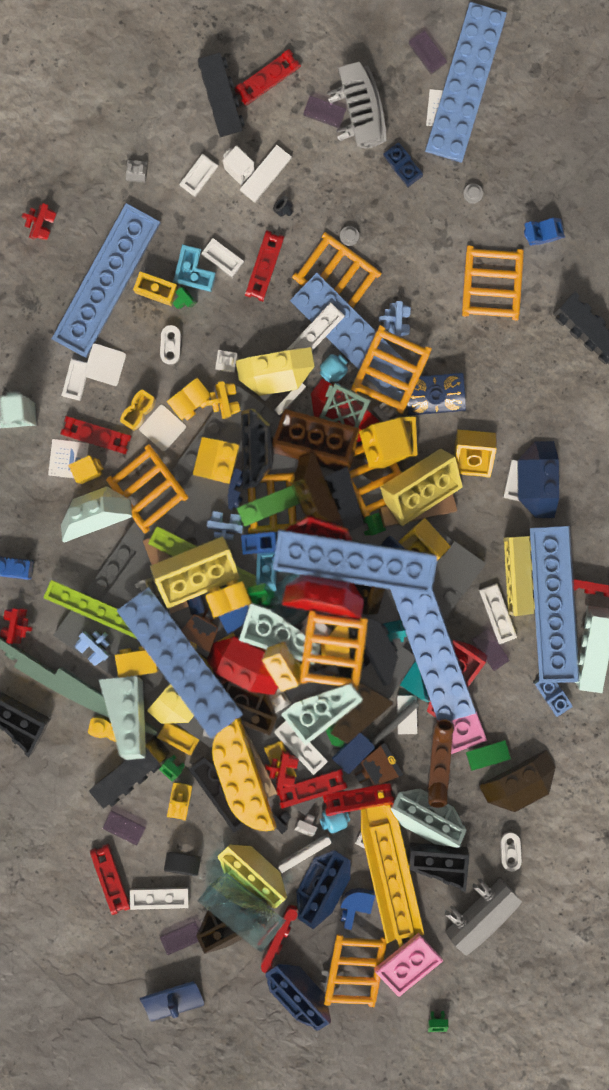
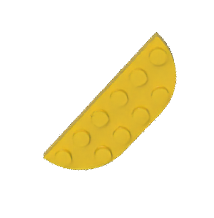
(241, 778)

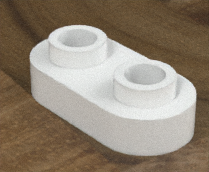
(170, 345)
(510, 850)

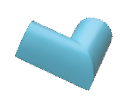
(189, 274)
(265, 570)

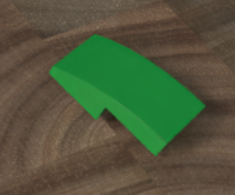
(488, 755)

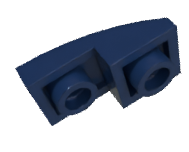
(402, 164)
(234, 498)

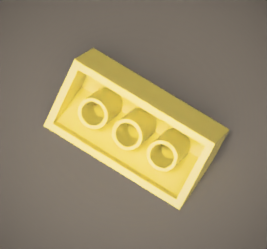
(422, 486)
(194, 572)
(519, 575)

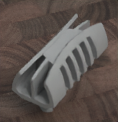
(362, 104)
(483, 916)

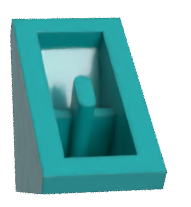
(414, 683)

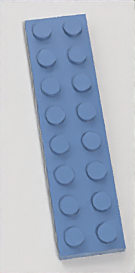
(466, 82)
(106, 280)
(351, 334)
(354, 562)
(554, 604)
(434, 654)
(179, 662)

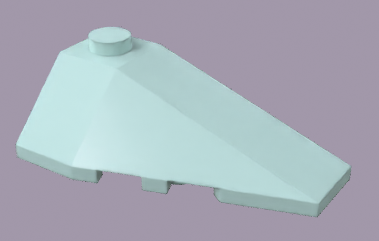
(267, 628)
(317, 713)

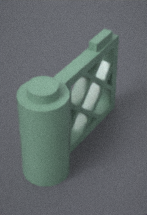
(331, 396)

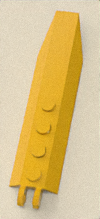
(390, 873)

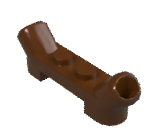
(440, 763)

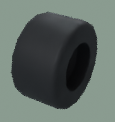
(182, 863)

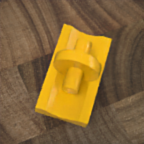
(226, 408)
(179, 800)

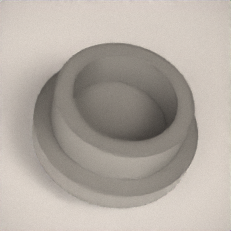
(473, 193)
(349, 236)

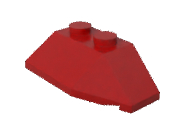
(319, 401)
(319, 527)
(324, 596)
(242, 665)

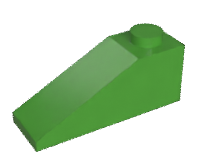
(267, 506)

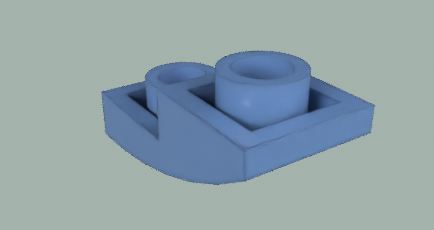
(554, 697)

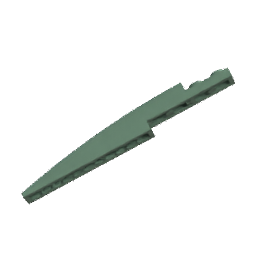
(61, 681)

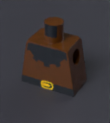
(201, 632)
(379, 766)

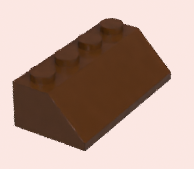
(304, 434)

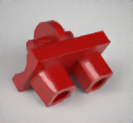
(37, 230)
(17, 627)
(283, 779)

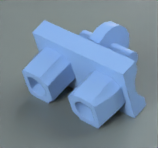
(393, 319)
(216, 524)
(87, 641)

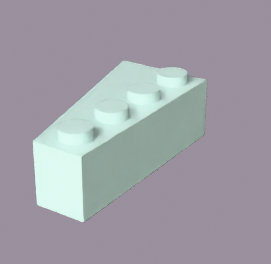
(17, 411)
(594, 650)
(126, 712)

